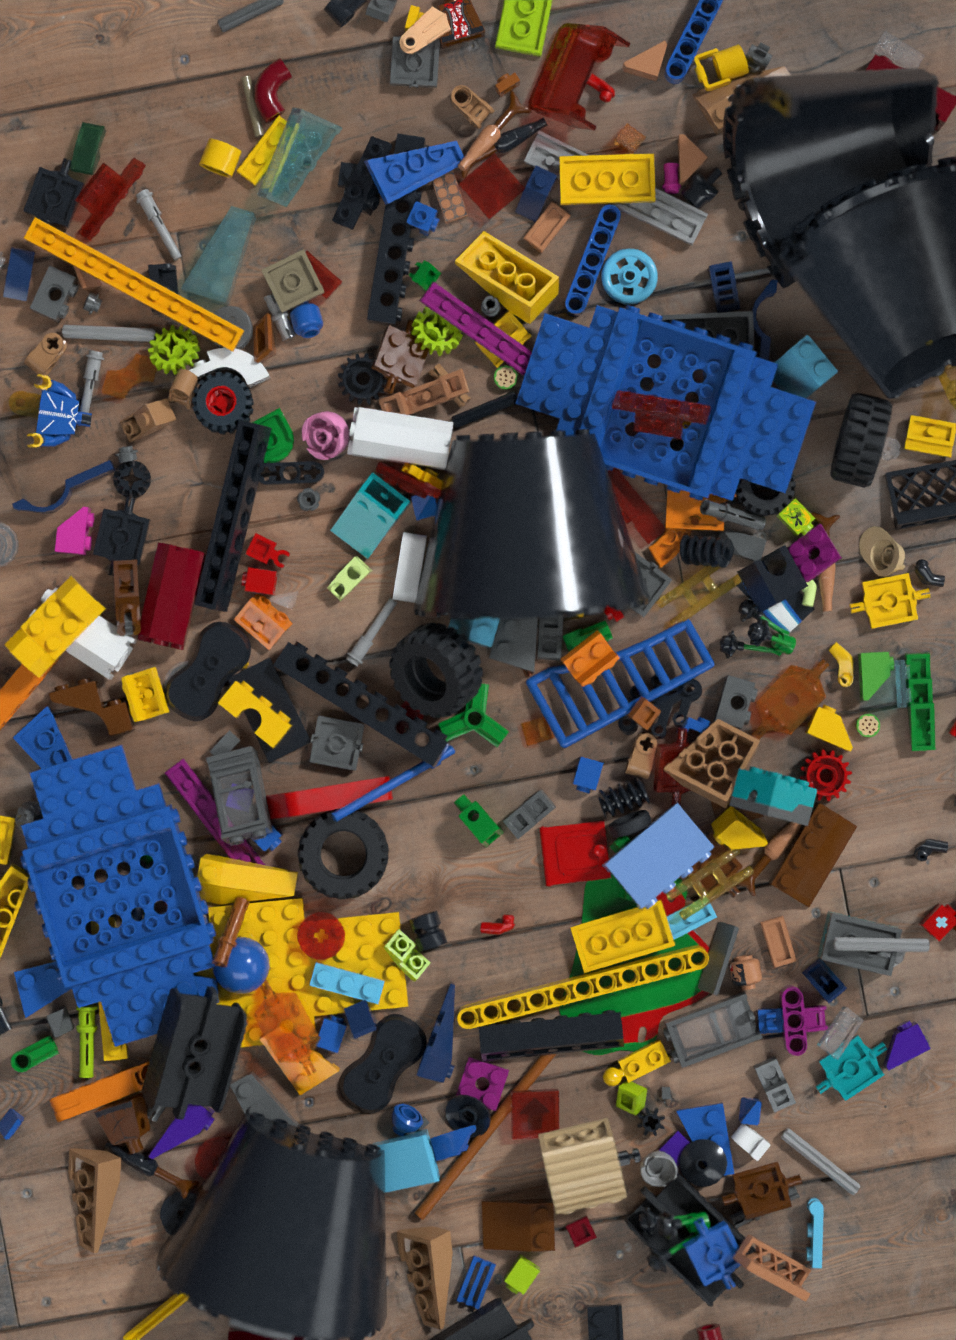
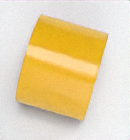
(220, 158)

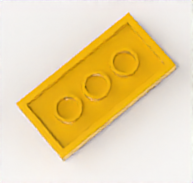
(607, 179)
(622, 936)

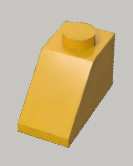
(829, 728)
(737, 831)

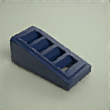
(712, 269)

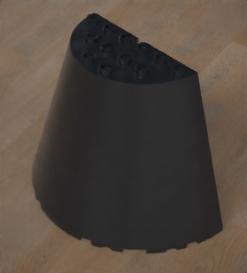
(817, 136)
(886, 272)
(528, 532)
(286, 1235)

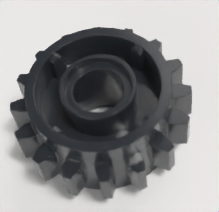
(355, 390)

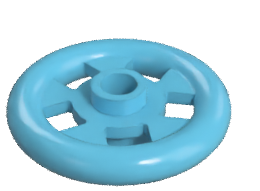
(639, 293)

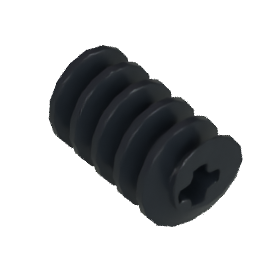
(706, 552)
(622, 797)

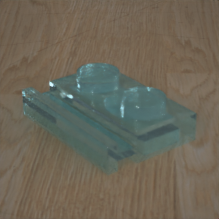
(902, 673)

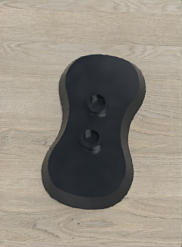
(197, 686)
(372, 1078)

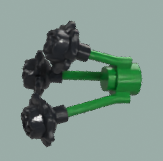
(758, 633)
(667, 1226)

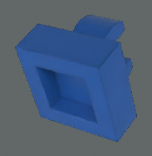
(770, 1020)

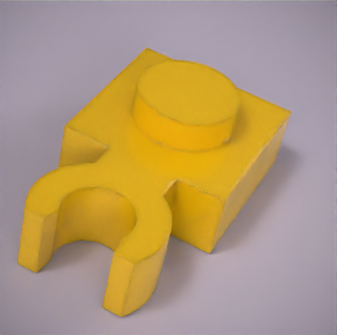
(425, 476)

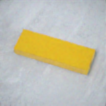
(259, 159)

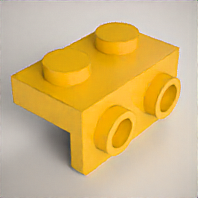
(144, 694)

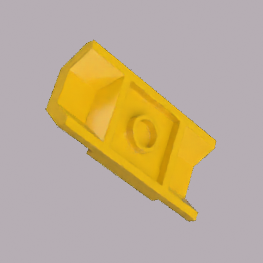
(54, 627)

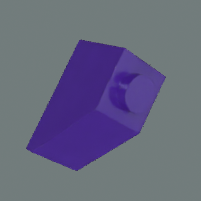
(905, 1044)

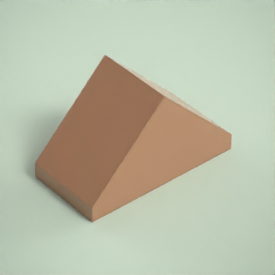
(647, 63)
(689, 159)

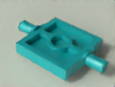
(853, 1070)

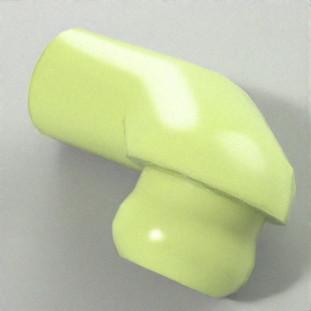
(809, 594)

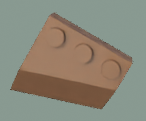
(713, 762)

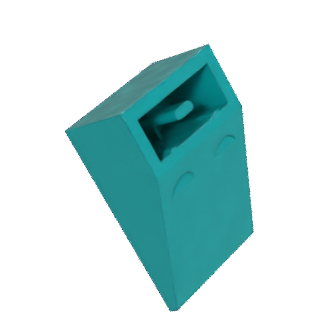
(370, 515)

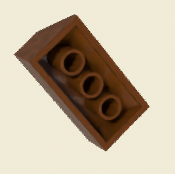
(813, 854)

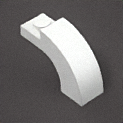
(236, 361)

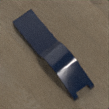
(764, 340)
(70, 484)

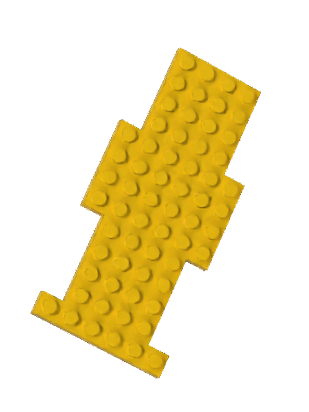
(276, 929)

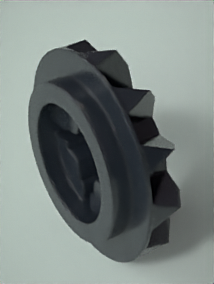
(139, 487)

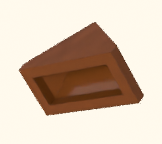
(263, 339)

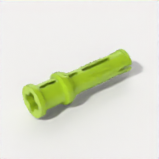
(84, 1027)

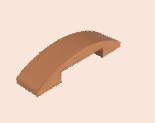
(426, 395)

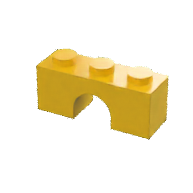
(241, 698)

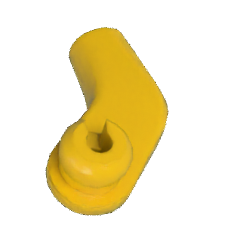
(845, 663)

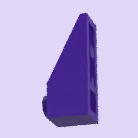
(179, 1131)

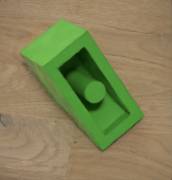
(873, 672)

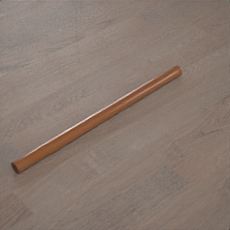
(478, 1142)

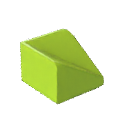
(631, 1097)

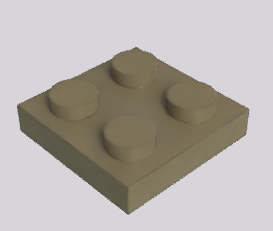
(293, 281)

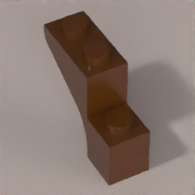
(89, 698)

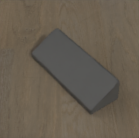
(718, 958)

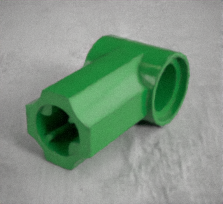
(576, 637)
(36, 1053)

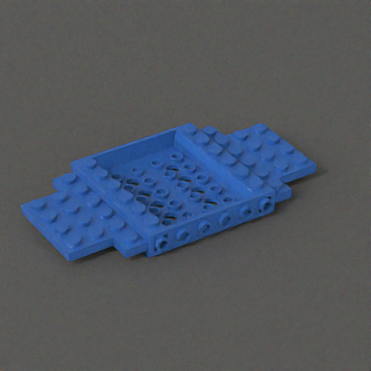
(750, 425)
(92, 824)

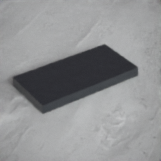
(267, 683)

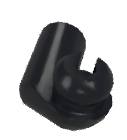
(926, 576)
(928, 846)

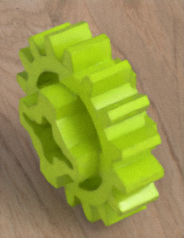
(434, 333)
(175, 348)

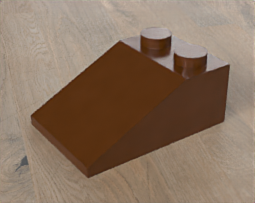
(518, 1225)

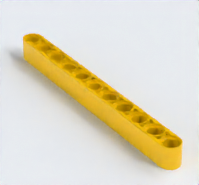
(594, 989)

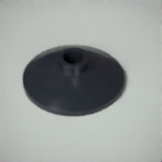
(468, 1111)
(703, 1150)

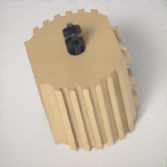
(584, 1166)

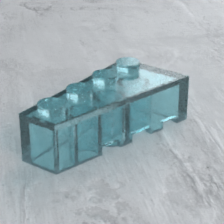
(221, 261)

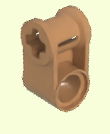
(471, 106)
(45, 357)
(183, 388)
(640, 760)

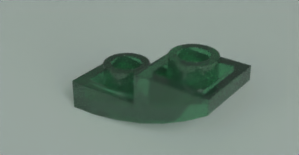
(87, 147)

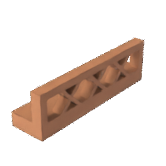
(771, 1274)

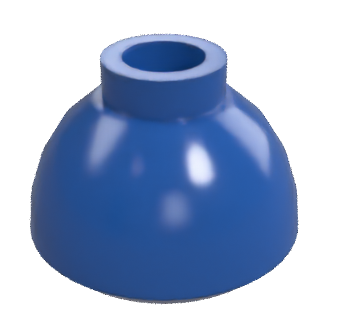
(405, 1119)

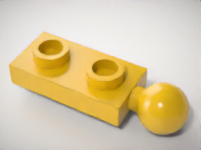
(637, 1064)

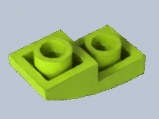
(406, 957)

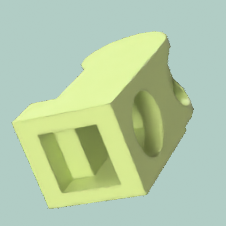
(349, 578)

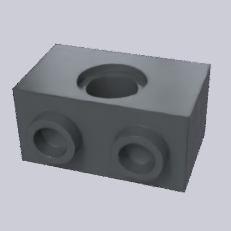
(54, 280)
(735, 687)

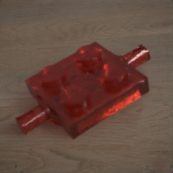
(406, 481)
(664, 755)

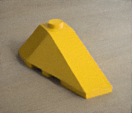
(228, 878)

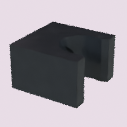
(773, 586)

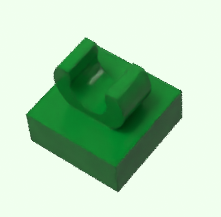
(425, 275)

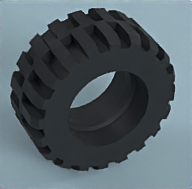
(861, 440)
(453, 657)
(343, 886)

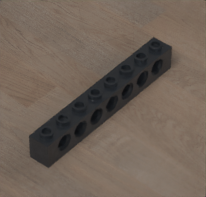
(390, 314)
(233, 516)
(288, 663)

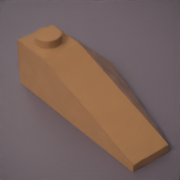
(714, 102)
(96, 1183)
(429, 1262)

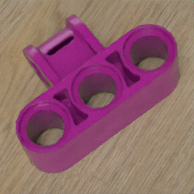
(807, 1019)

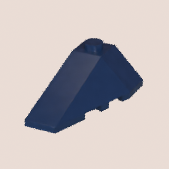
(438, 1053)

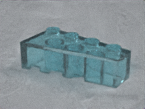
(296, 155)

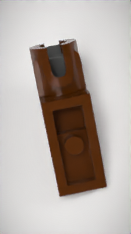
(127, 597)

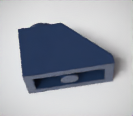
(536, 193)

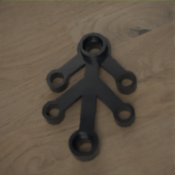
(665, 705)

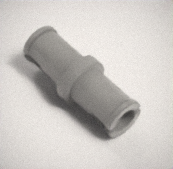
(281, 320)

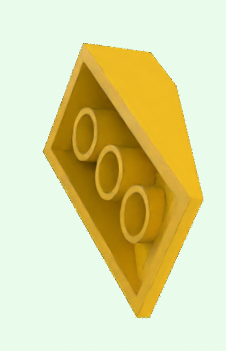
(509, 276)

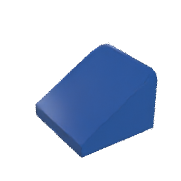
(10, 1123)

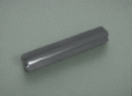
(247, 13)

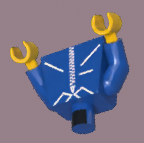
(57, 414)

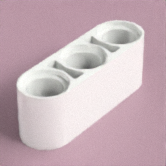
(409, 567)

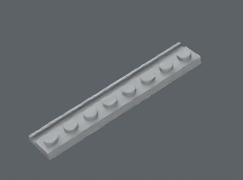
(664, 214)

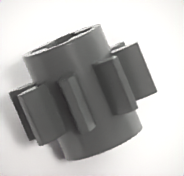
(758, 57)

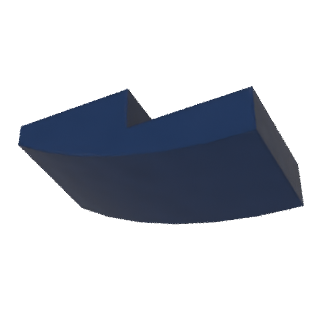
(19, 274)

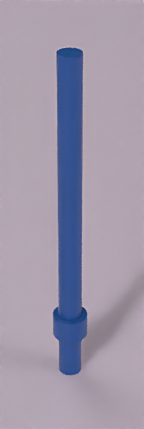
(388, 786)

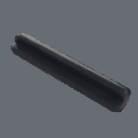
(484, 410)

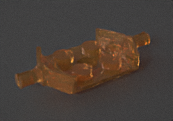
(772, 707)
(289, 1047)

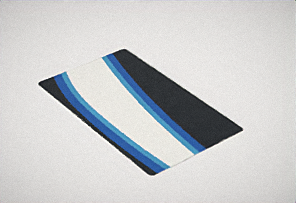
(786, 613)

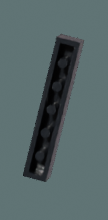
(551, 1036)

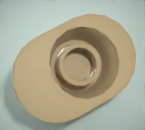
(881, 551)

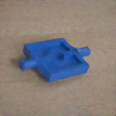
(713, 1253)

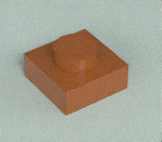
(506, 84)
(644, 713)

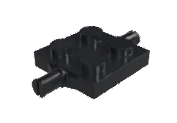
(54, 196)
(121, 535)

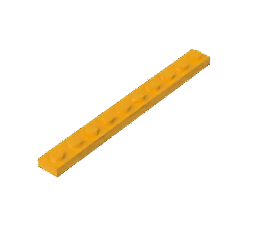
(134, 284)

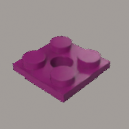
(803, 548)
(495, 1075)

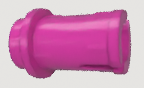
(671, 178)

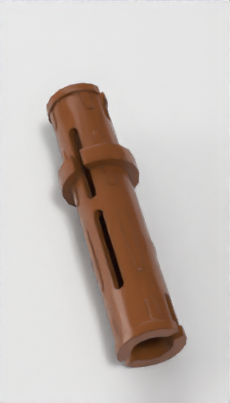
(230, 932)

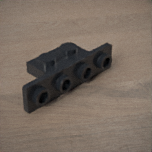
(361, 192)

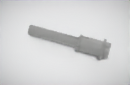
(153, 214)
(91, 374)
(365, 642)

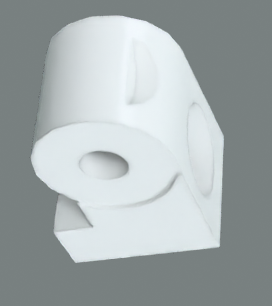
(750, 1141)

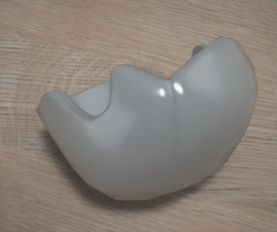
(658, 1168)

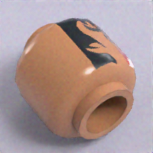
(745, 972)

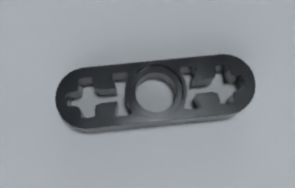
(307, 467)

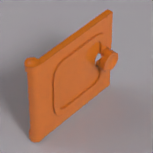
(682, 507)

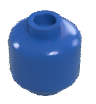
(306, 320)

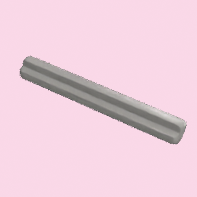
(108, 333)
(881, 944)
(820, 1161)

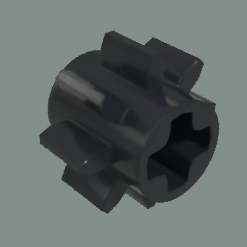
(657, 1124)

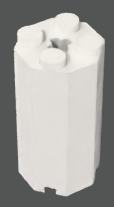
(400, 438)
(99, 645)

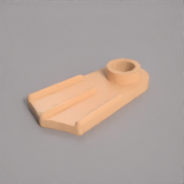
(425, 30)

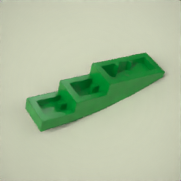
(921, 709)

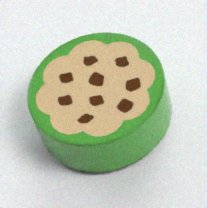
(505, 377)
(867, 725)

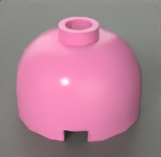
(325, 435)

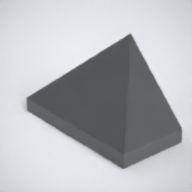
(744, 545)

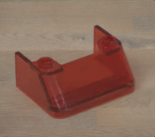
(568, 69)

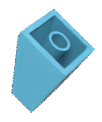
(803, 369)
(477, 631)
(409, 1161)

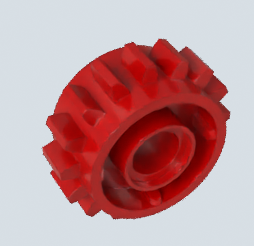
(837, 770)

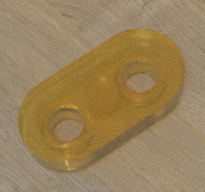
(31, 404)

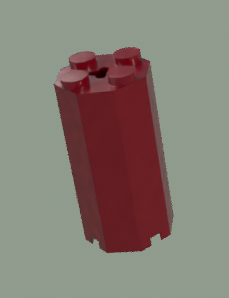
(171, 595)

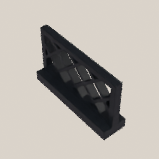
(924, 515)

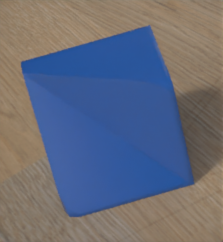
(424, 507)
(750, 1111)

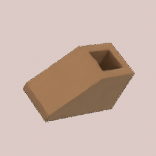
(148, 420)

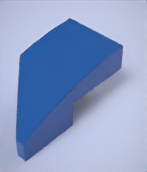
(451, 1143)

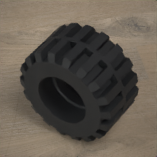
(763, 507)

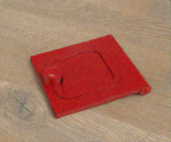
(570, 855)

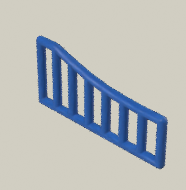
(625, 707)

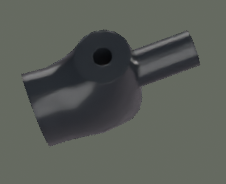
(701, 188)

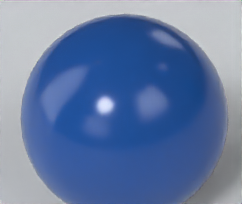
(246, 967)

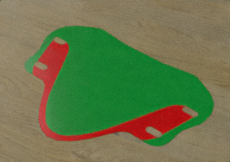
(644, 1003)

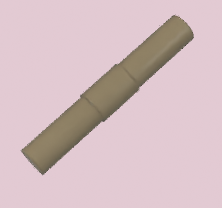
(252, 108)

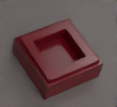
(580, 1231)

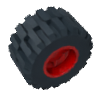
(222, 402)

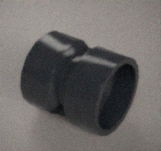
(428, 931)

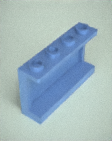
(659, 856)

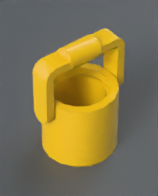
(727, 63)

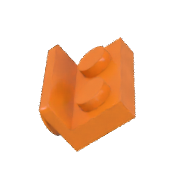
(263, 621)
(590, 659)

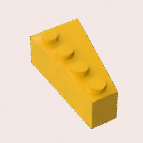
(12, 891)

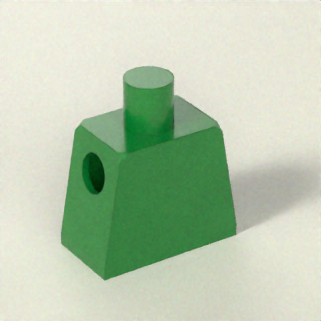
(484, 827)

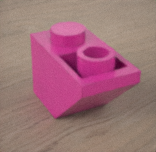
(73, 533)

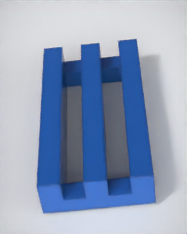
(468, 1301)

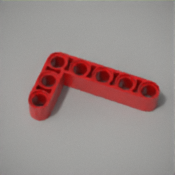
(323, 798)

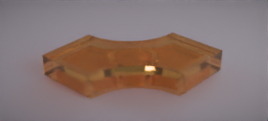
(120, 382)

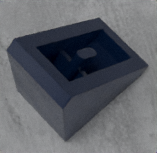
(824, 980)
(360, 1019)

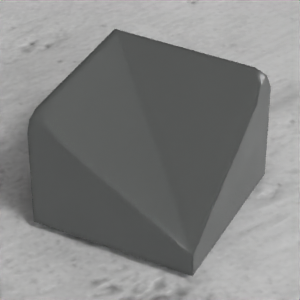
(60, 1022)

